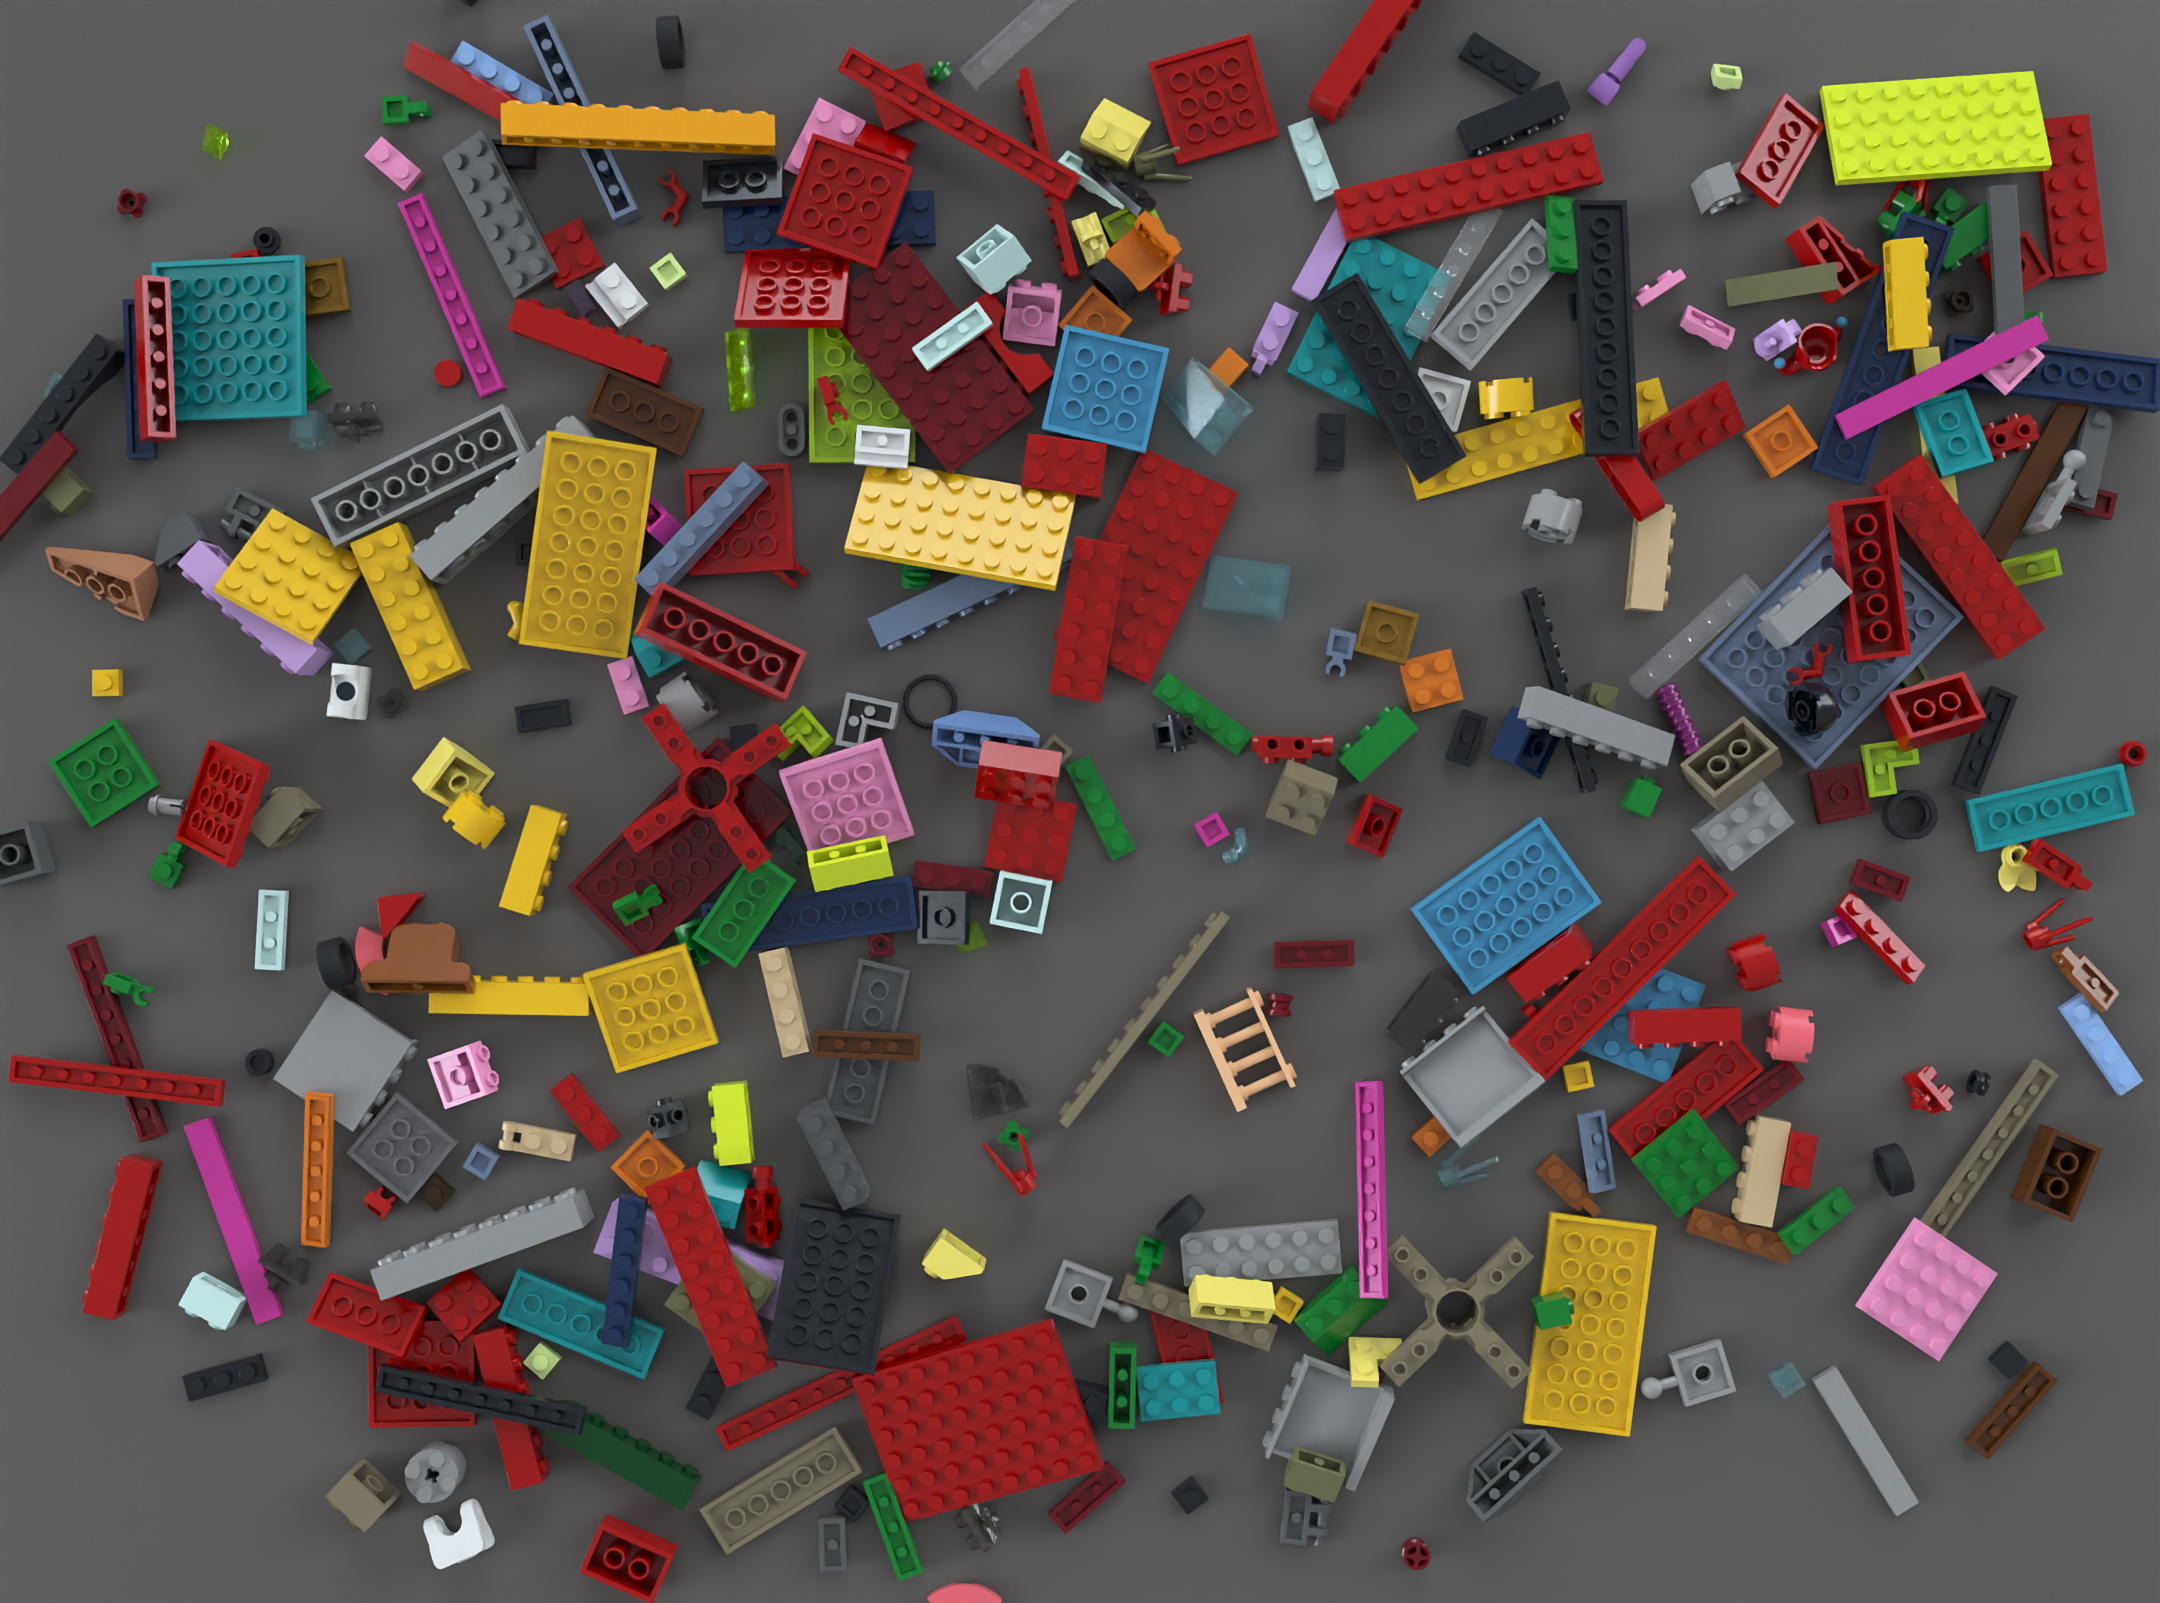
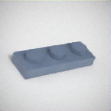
(1596, 1151)

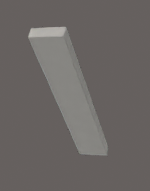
(1865, 1440)

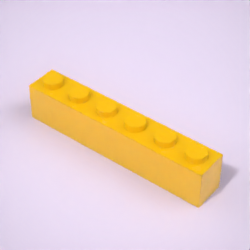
(518, 997)

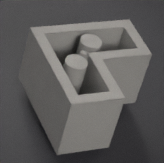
(1720, 188)
(860, 713)

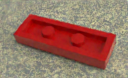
(585, 1112)

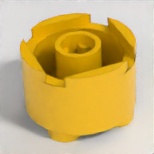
(1506, 396)
(475, 819)

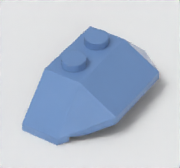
(962, 734)

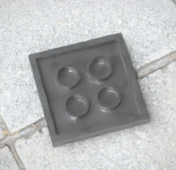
(403, 1147)

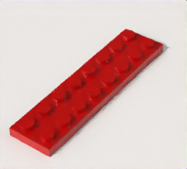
(710, 1276)

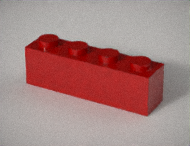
(1682, 1025)

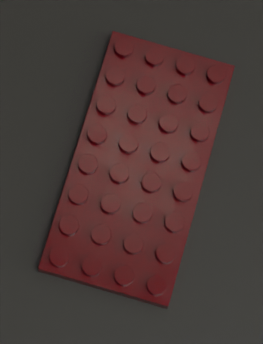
(958, 403)
(682, 863)

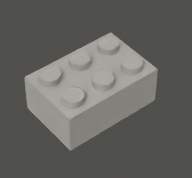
(1802, 607)
(1742, 827)

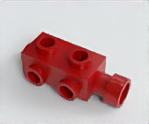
(2010, 436)
(1285, 748)
(760, 1210)

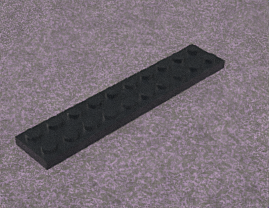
(1605, 329)

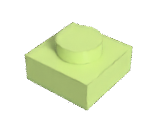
(1726, 76)
(668, 271)
(542, 1360)

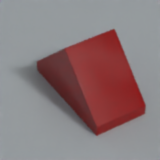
(396, 910)

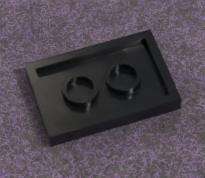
(742, 182)

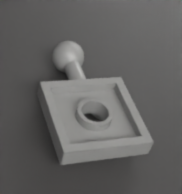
(2046, 510)
(1088, 1309)
(1684, 1366)

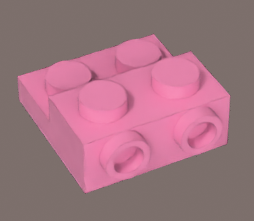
(1032, 313)
(463, 1074)

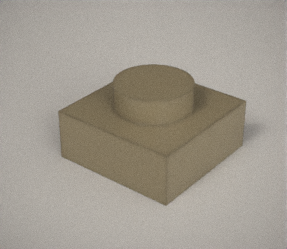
(1056, 744)

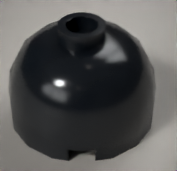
(1811, 708)

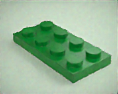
(743, 911)

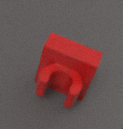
(378, 1205)

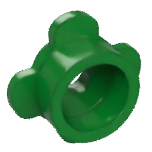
(939, 71)
(1013, 1128)

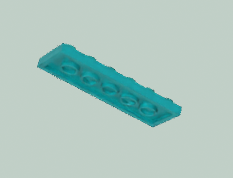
(2049, 807)
(576, 1322)

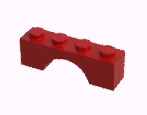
(1029, 371)

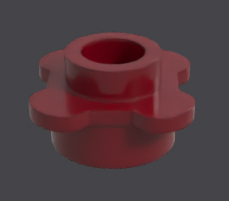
(124, 203)
(886, 949)

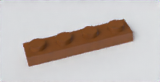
(1736, 1234)

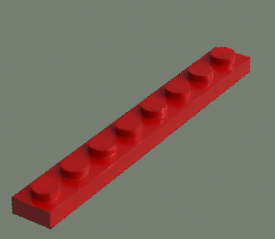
(1039, 138)
(116, 1080)

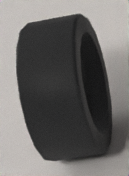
(670, 42)
(1112, 283)
(1930, 814)
(336, 963)
(1893, 1169)
(1180, 1219)

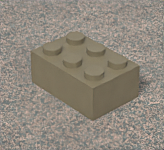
(1731, 764)

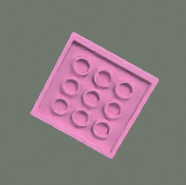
(847, 797)
(1926, 1289)

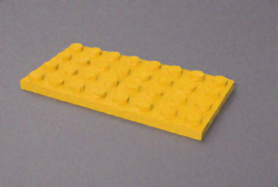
(961, 525)
(587, 544)
(1590, 1368)

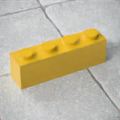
(1906, 294)
(533, 860)

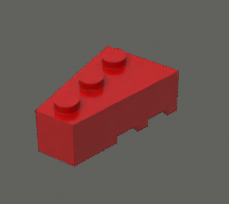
(1821, 244)
(1551, 964)

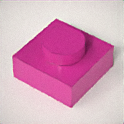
(1211, 829)
(1838, 931)

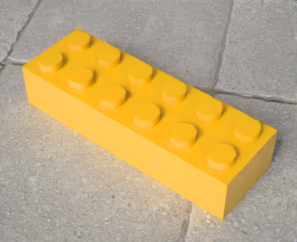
(410, 607)

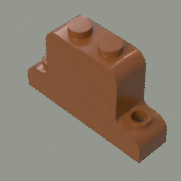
(420, 961)

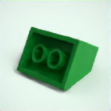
(1337, 1311)

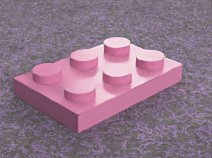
(828, 122)

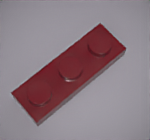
(952, 878)
(1313, 953)
(1763, 1092)
(1086, 1497)

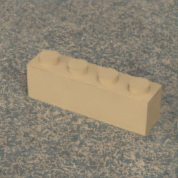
(1649, 561)
(785, 1001)
(1761, 1170)

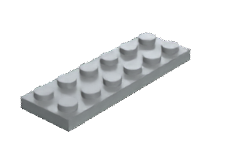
(1496, 297)
(1263, 1251)

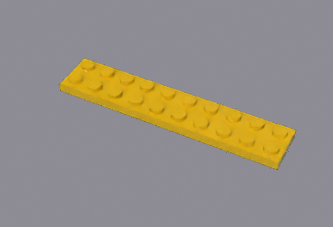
(1526, 443)

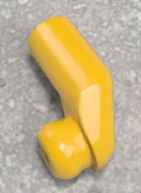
(516, 610)

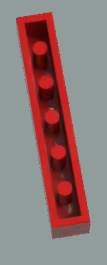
(589, 342)
(154, 359)
(122, 1236)
(518, 1441)

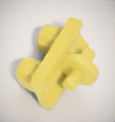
(1090, 238)

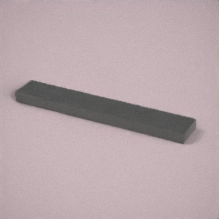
(2005, 256)

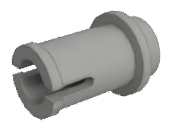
(166, 806)

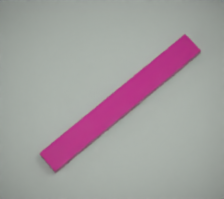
(452, 296)
(1941, 377)
(1371, 1189)
(233, 1219)

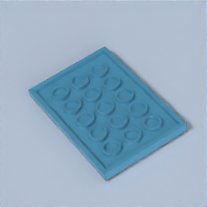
(1505, 905)

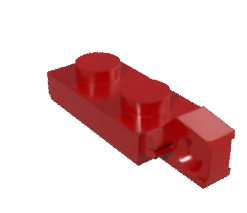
(2055, 866)

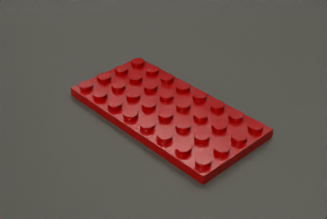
(1170, 528)

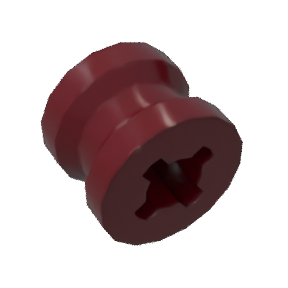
(1279, 1004)
(1419, 1558)

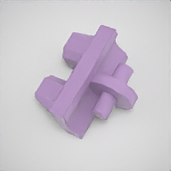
(1776, 338)

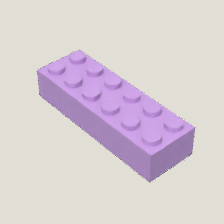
(206, 565)

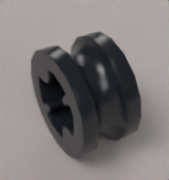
(1978, 1082)

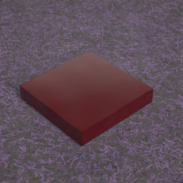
(1839, 793)

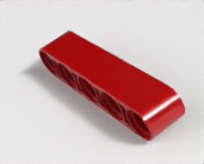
(1627, 479)

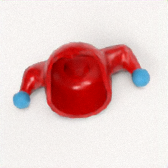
(1814, 349)

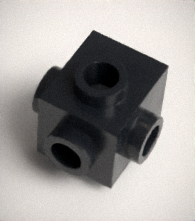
(1174, 733)
(668, 1118)

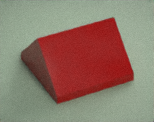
(885, 144)
(1374, 825)

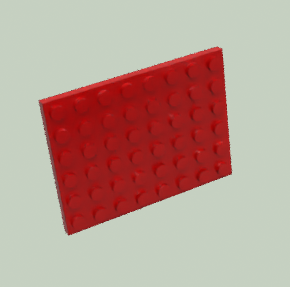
(978, 1421)

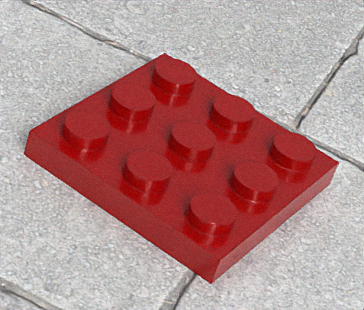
(1031, 839)

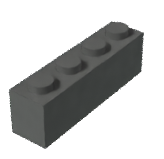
(834, 1153)

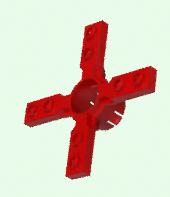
(685, 804)

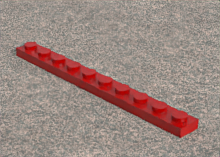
(959, 124)
(832, 1386)

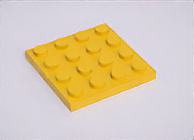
(290, 576)
(650, 1008)

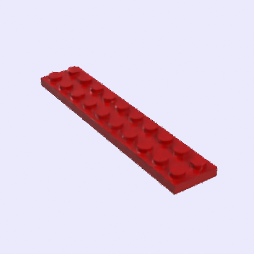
(1467, 187)
(1621, 968)

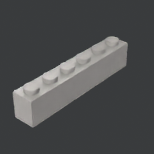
(1595, 726)

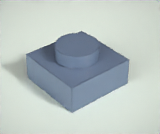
(481, 1161)

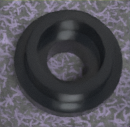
(273, 244)

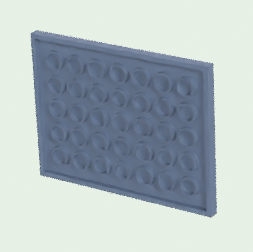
(1757, 671)

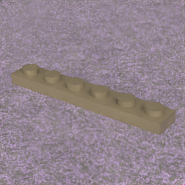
(1177, 1306)

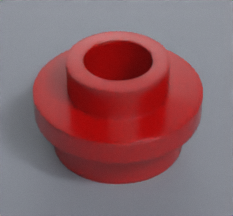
(2139, 753)

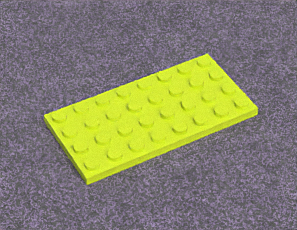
(1935, 128)

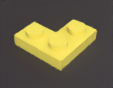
(1365, 1357)

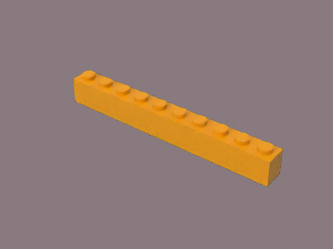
(637, 128)

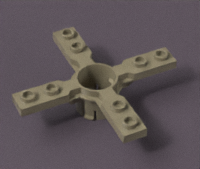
(1473, 1328)

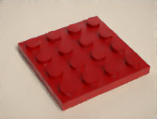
(1213, 99)
(845, 201)
(792, 289)
(760, 536)
(222, 803)
(434, 1352)

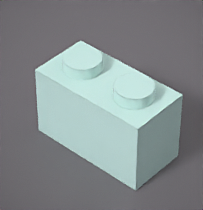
(213, 1301)

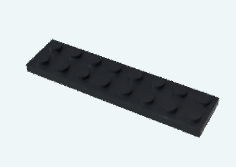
(1388, 378)

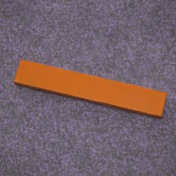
(317, 1169)

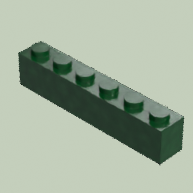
(632, 1459)

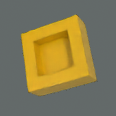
(107, 683)
(1577, 1076)
(1286, 1304)

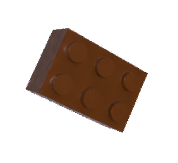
(2056, 1172)

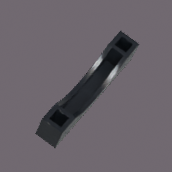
(91, 369)

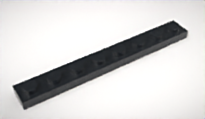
(1556, 679)
(481, 1399)

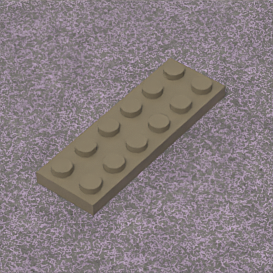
(781, 1489)

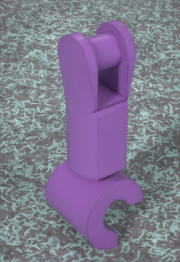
(1607, 84)

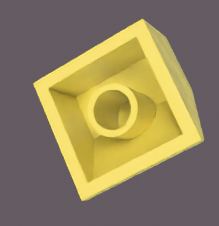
(1114, 133)
(450, 772)
(952, 1258)

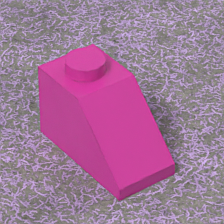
(661, 522)

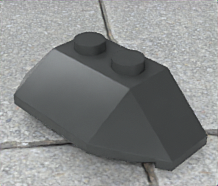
(1510, 1470)

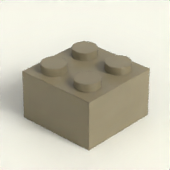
(1301, 797)
(283, 816)
(363, 1495)

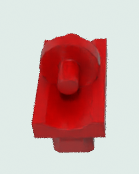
(1167, 290)
(1925, 1093)

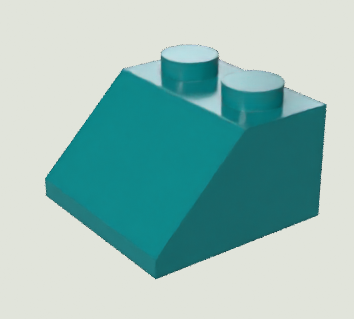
(655, 659)
(725, 1190)

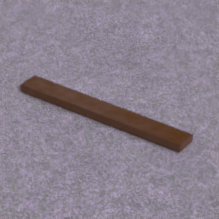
(2032, 477)

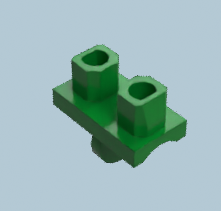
(1905, 203)

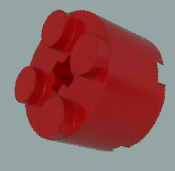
(1755, 963)

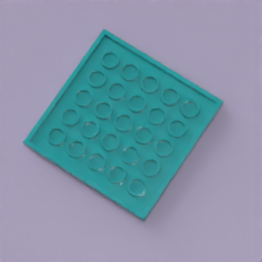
(238, 337)

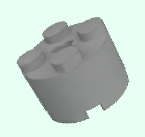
(1552, 517)
(688, 701)
(431, 1486)

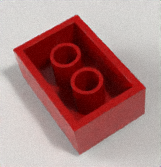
(1064, 466)
(1933, 711)
(1017, 775)
(629, 1558)

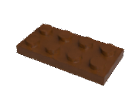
(645, 412)

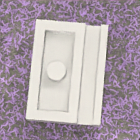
(617, 295)
(882, 447)

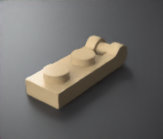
(538, 1141)

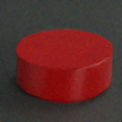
(448, 373)

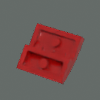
(892, 115)

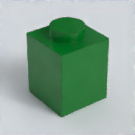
(1641, 796)
(1552, 1310)

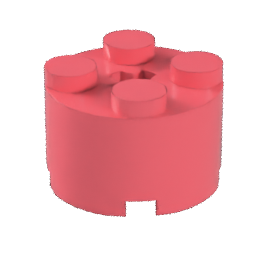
(1790, 1034)

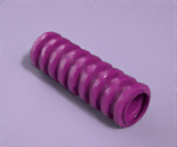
(1679, 719)

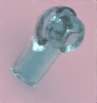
(1239, 849)

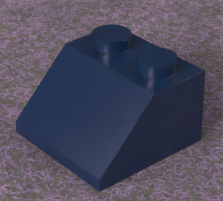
(1524, 746)

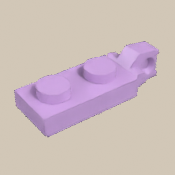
(1272, 337)

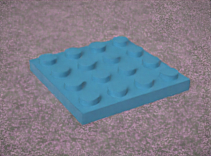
(1105, 389)
(1611, 1040)

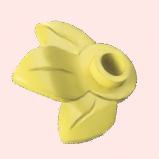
(2016, 872)

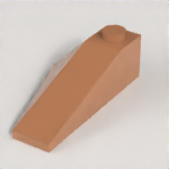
(118, 577)

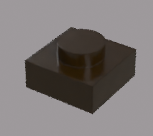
(436, 1192)

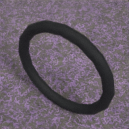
(921, 679)

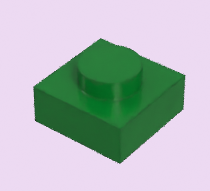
(1165, 1038)

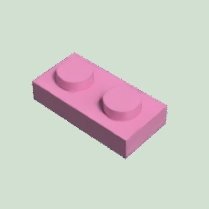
(394, 164)
(1666, 282)
(1707, 327)
(628, 685)

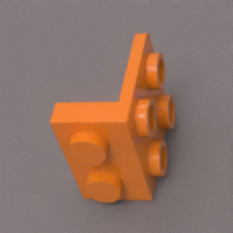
(1144, 251)

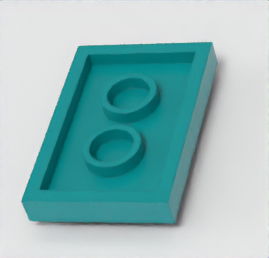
(1953, 434)
(1178, 1389)

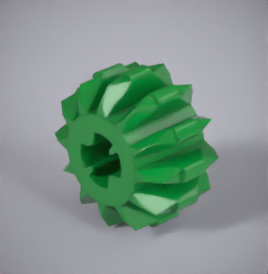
(914, 577)

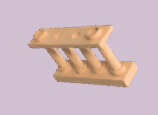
(1218, 1046)

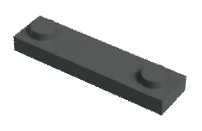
(2093, 442)

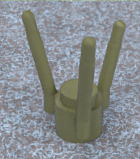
(1146, 163)

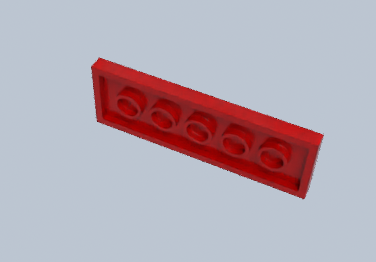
(2072, 200)
(1088, 619)
(1699, 1085)

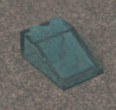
(1206, 406)
(1247, 587)

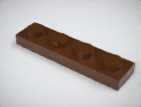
(866, 1045)
(2011, 1410)

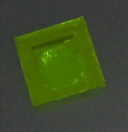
(215, 141)
(976, 938)

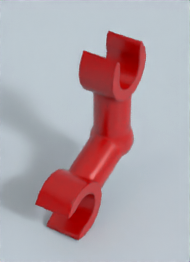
(679, 202)
(1818, 667)

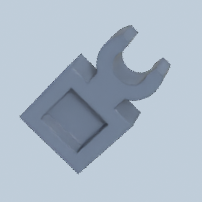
(1341, 647)

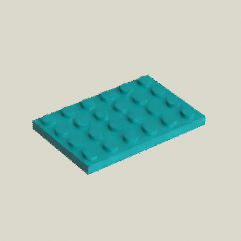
(1395, 285)

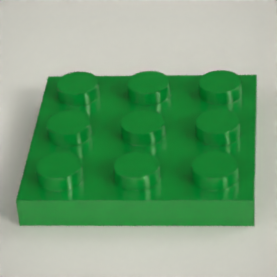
(104, 773)
(1685, 1163)

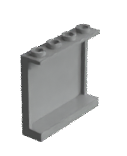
(347, 1055)
(1471, 1076)
(1329, 1417)

